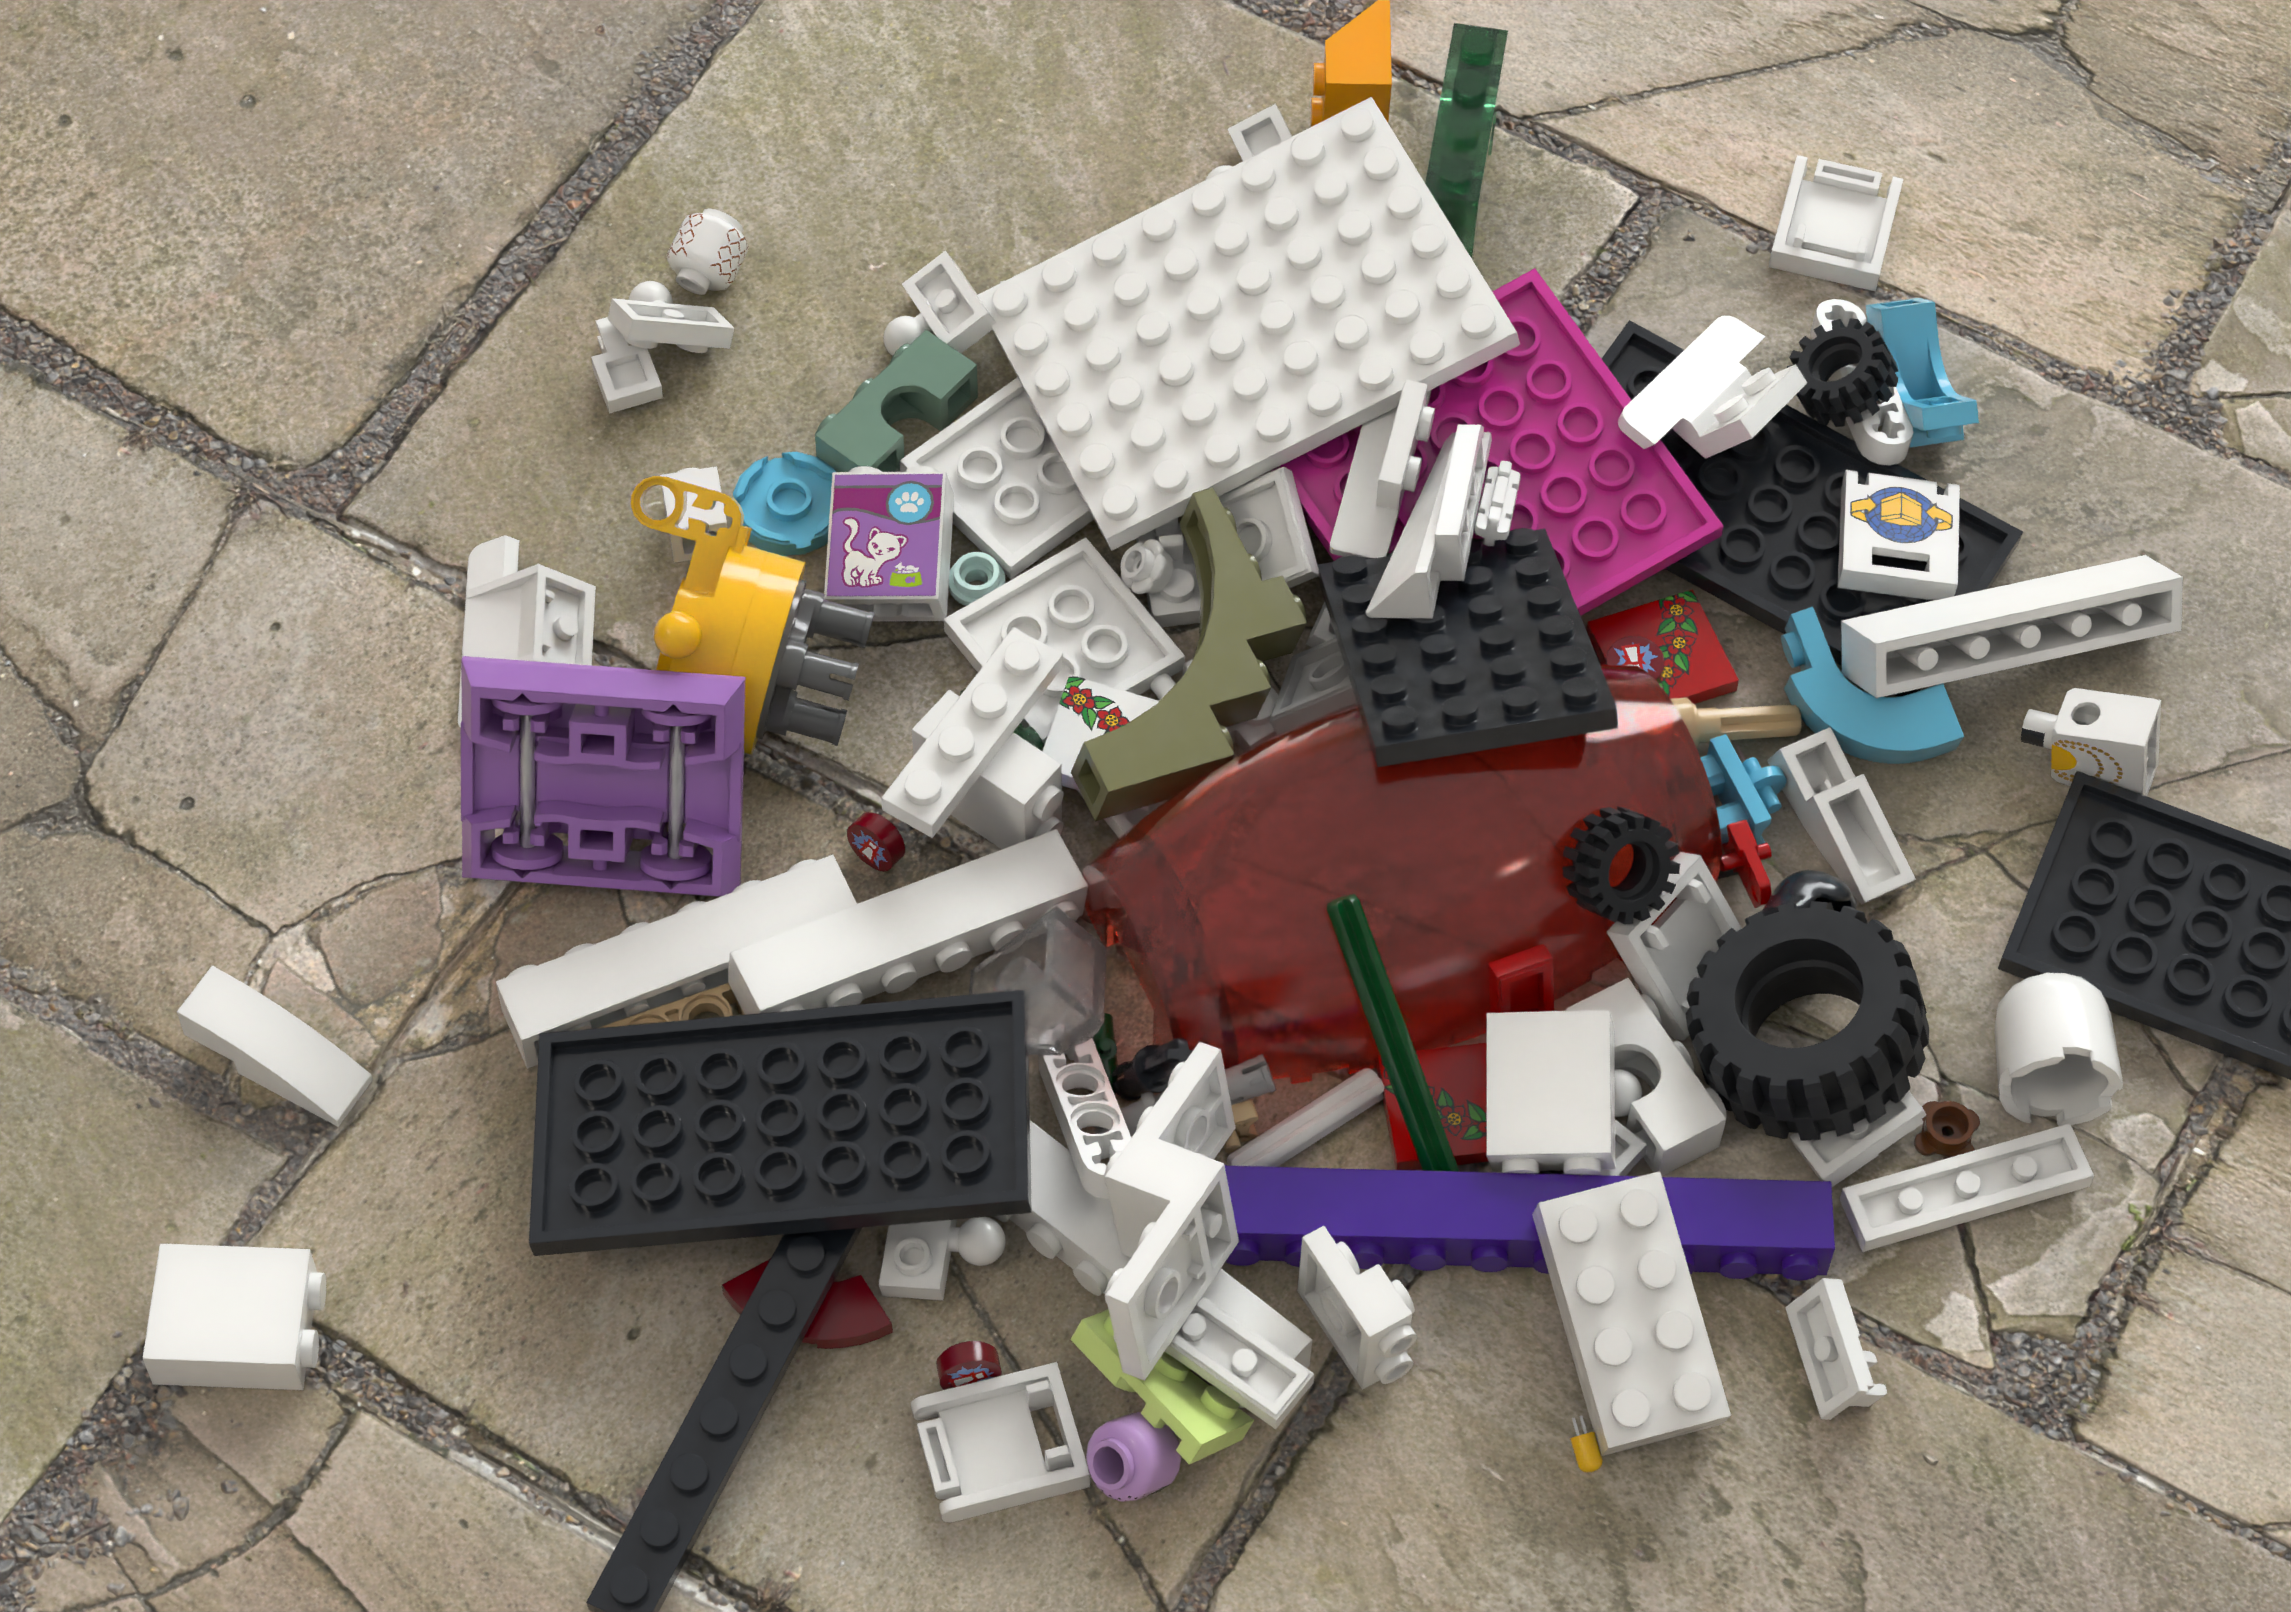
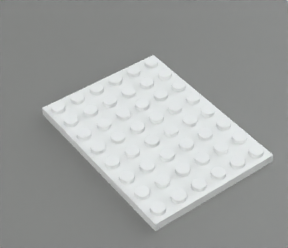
(1245, 321)

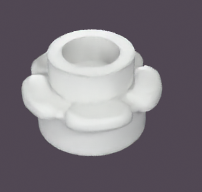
(1146, 567)

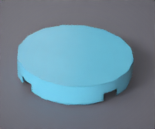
(786, 503)

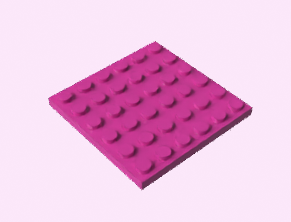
(1555, 416)

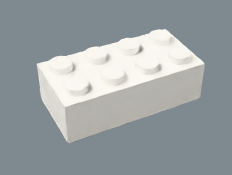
(1630, 1313)

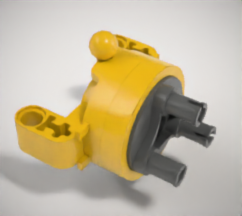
(751, 619)

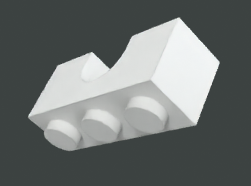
(1679, 1115)

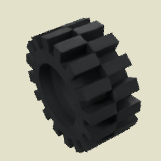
(1855, 391)
(1594, 857)

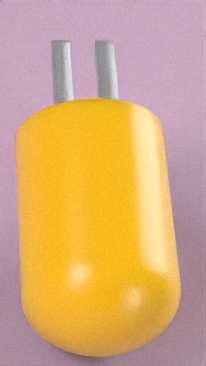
(1586, 1449)

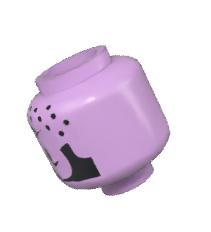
(1132, 1457)

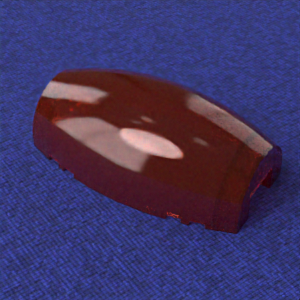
(1447, 853)

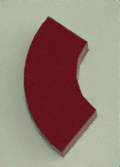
(844, 1320)

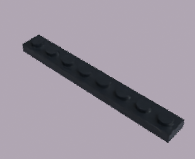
(721, 1422)

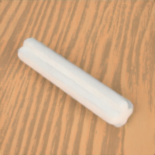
(1311, 1122)

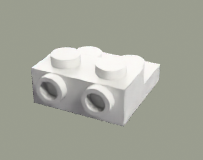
(1358, 1311)

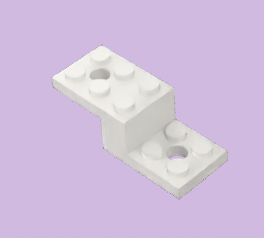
(1170, 1210)

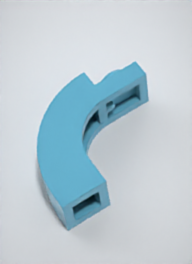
(1922, 384)
(1865, 726)

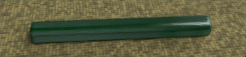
(1391, 1034)

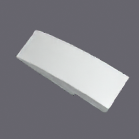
(1842, 816)
(272, 1046)

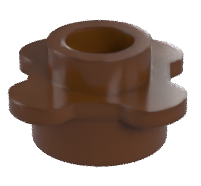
(1949, 1116)

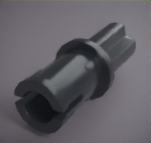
(1149, 1069)

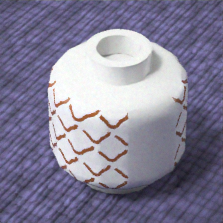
(707, 251)

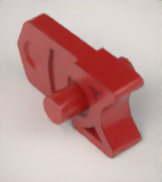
(1745, 857)

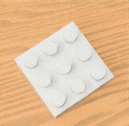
(1006, 480)
(1078, 610)

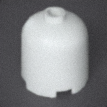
(2056, 1050)

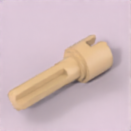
(1738, 722)

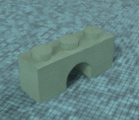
(921, 382)

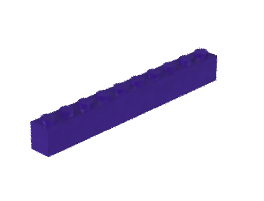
(1489, 1221)

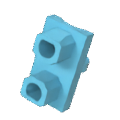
(1742, 788)

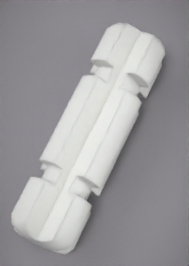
(1497, 503)

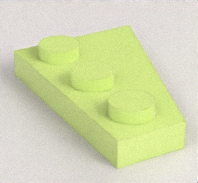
(1172, 1394)

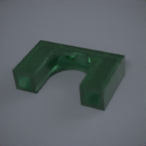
(1466, 126)

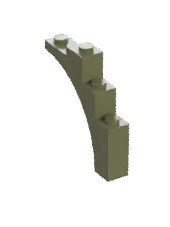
(1223, 686)

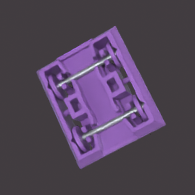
(605, 763)

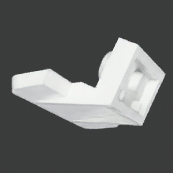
(1710, 394)
(524, 612)

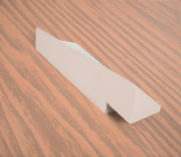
(1438, 530)

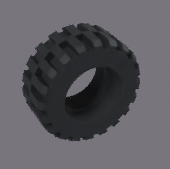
(1795, 957)

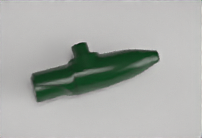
(1106, 1047)

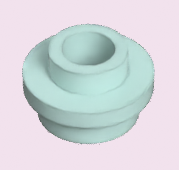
(970, 568)

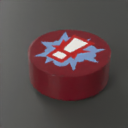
(1638, 652)
(876, 841)
(967, 1364)

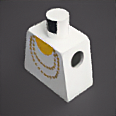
(2100, 736)

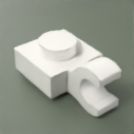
(623, 371)

